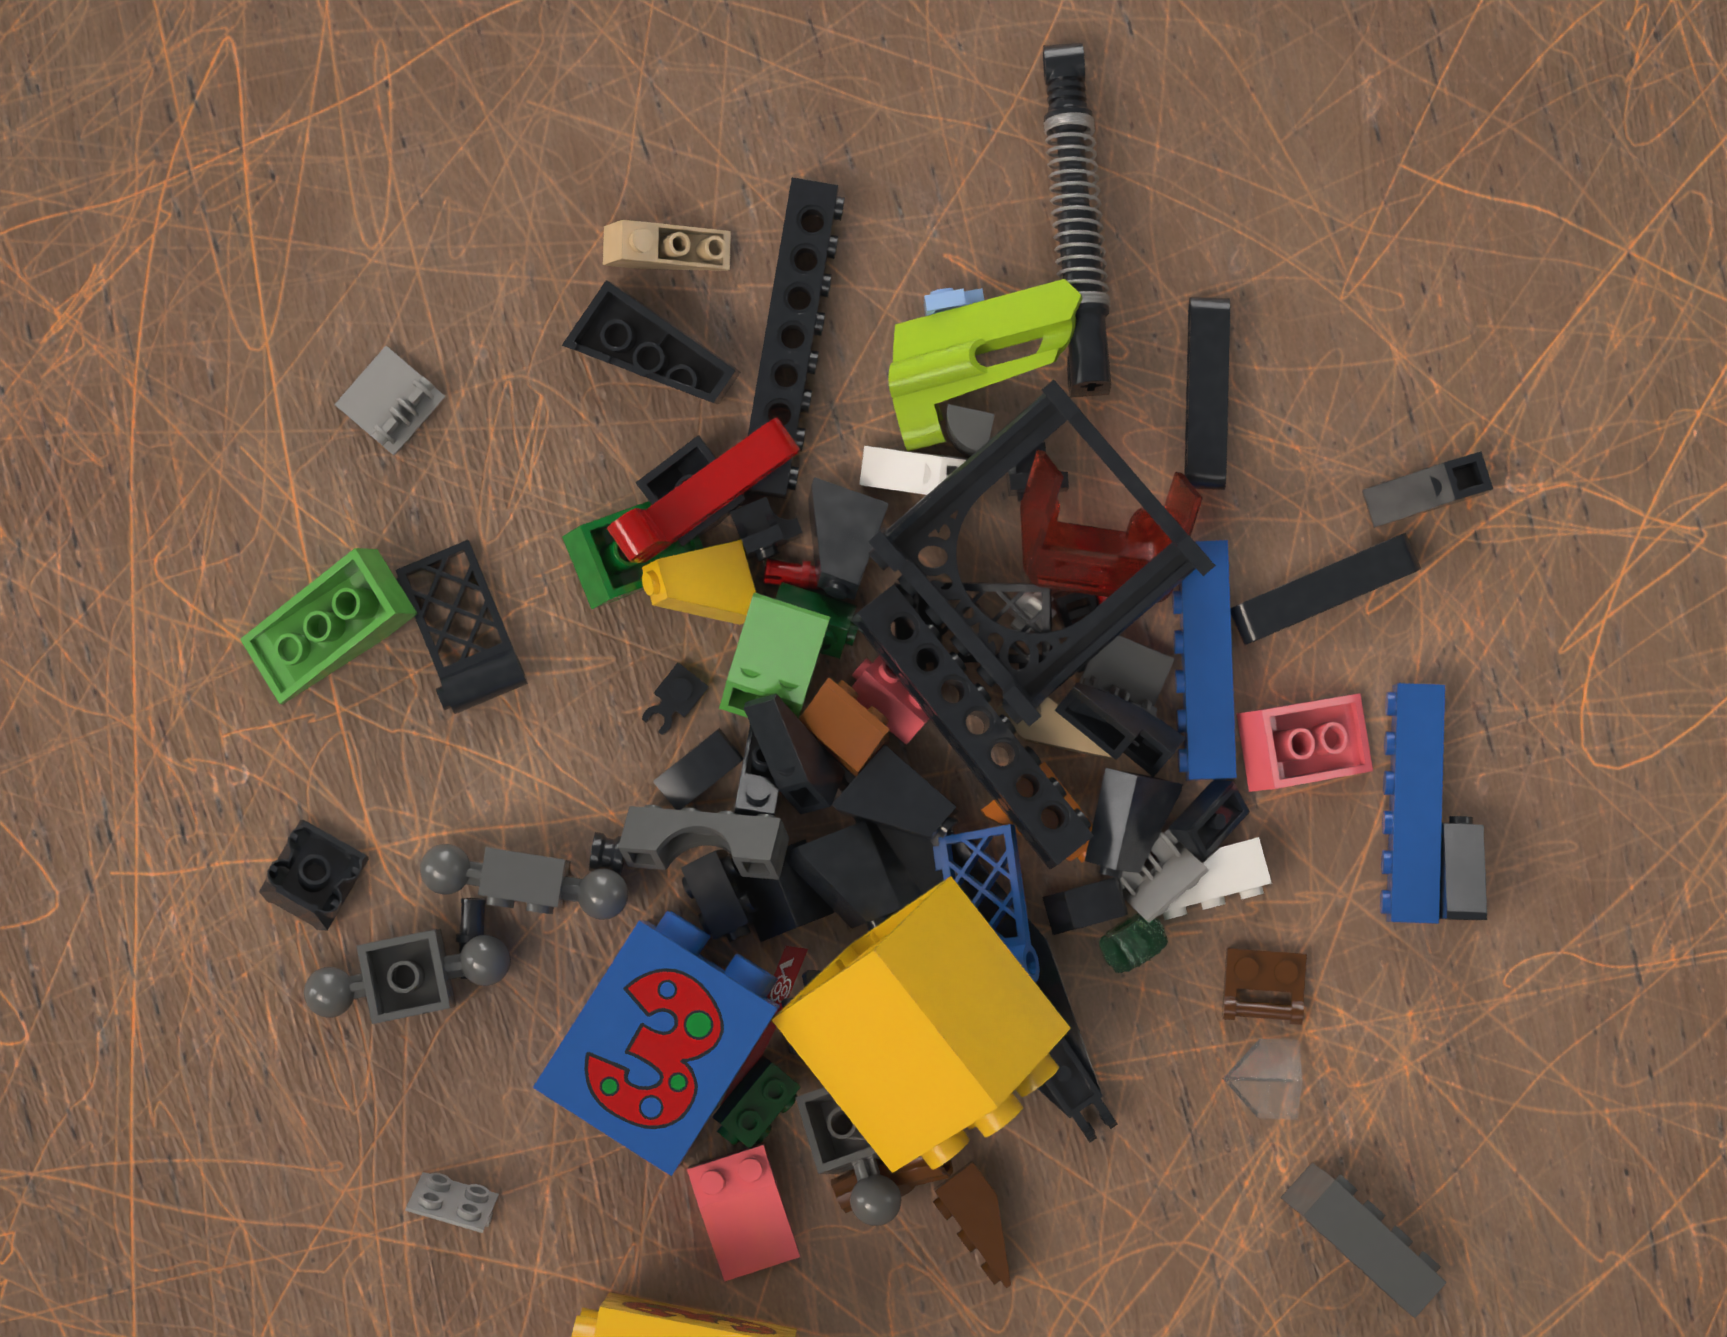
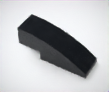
(1120, 727)

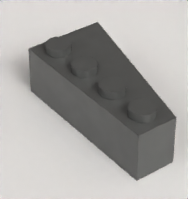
(1364, 1239)

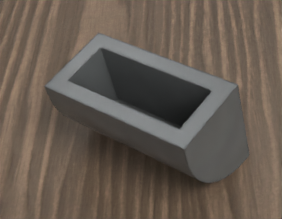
(968, 428)

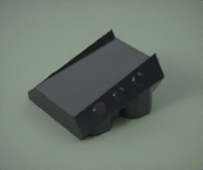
(313, 875)

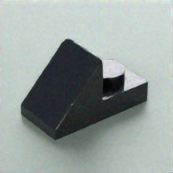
(1085, 905)

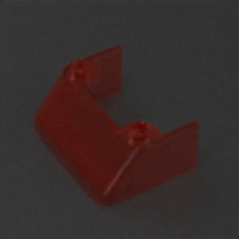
(1088, 556)

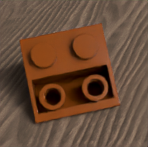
(845, 726)

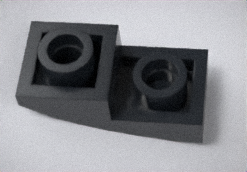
(698, 769)

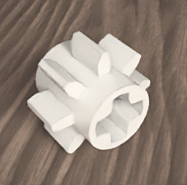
(1031, 605)

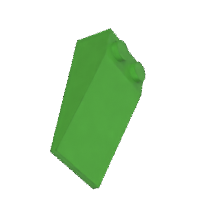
(328, 623)

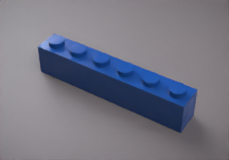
(1206, 670)
(1414, 803)

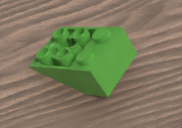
(774, 655)

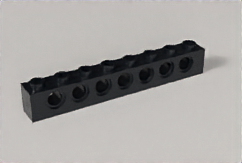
(804, 199)
(974, 749)

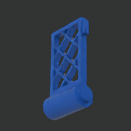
(943, 856)

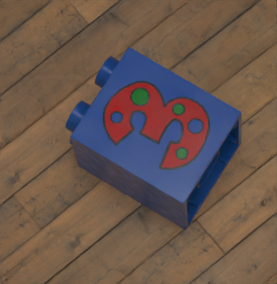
(660, 1041)

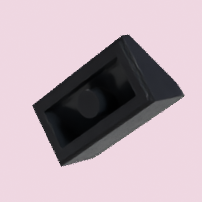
(1210, 818)

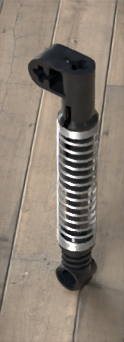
(1078, 224)

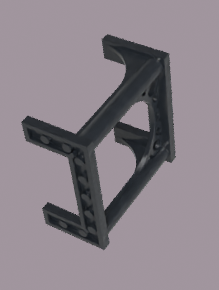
(1031, 685)

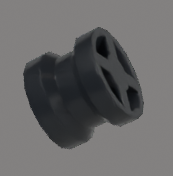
(606, 854)

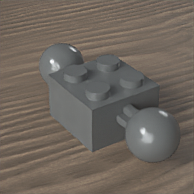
(524, 878)
(406, 976)
(841, 1147)

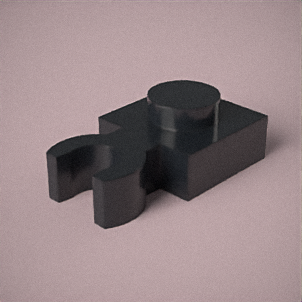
(678, 693)

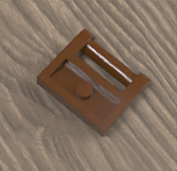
(1267, 973)

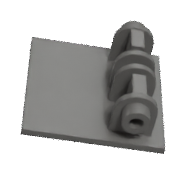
(390, 400)
(1162, 877)
(452, 1201)

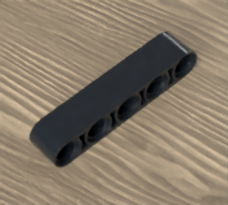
(1207, 392)
(1325, 589)

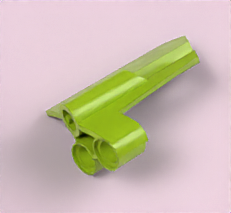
(938, 352)

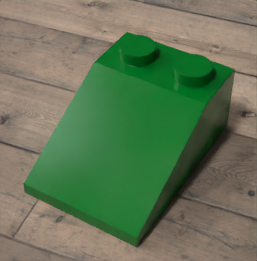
(602, 565)

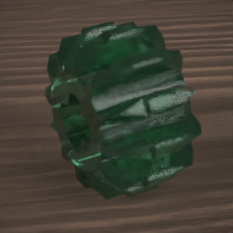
(1132, 943)

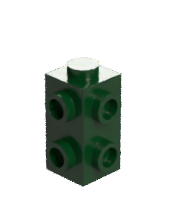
(840, 626)
(755, 1104)

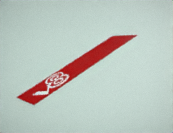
(786, 973)

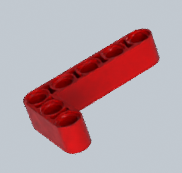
(651, 530)

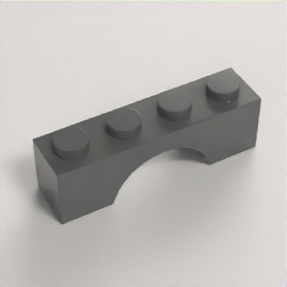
(659, 835)

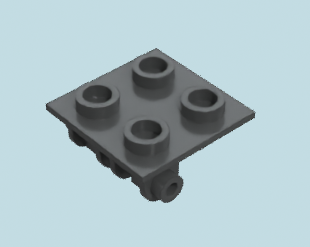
(1129, 672)

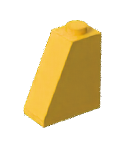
(703, 582)

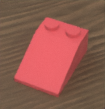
(1304, 742)
(743, 1212)

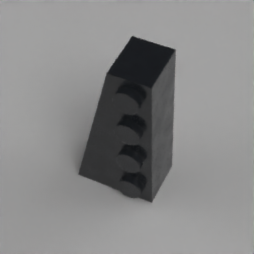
(641, 341)

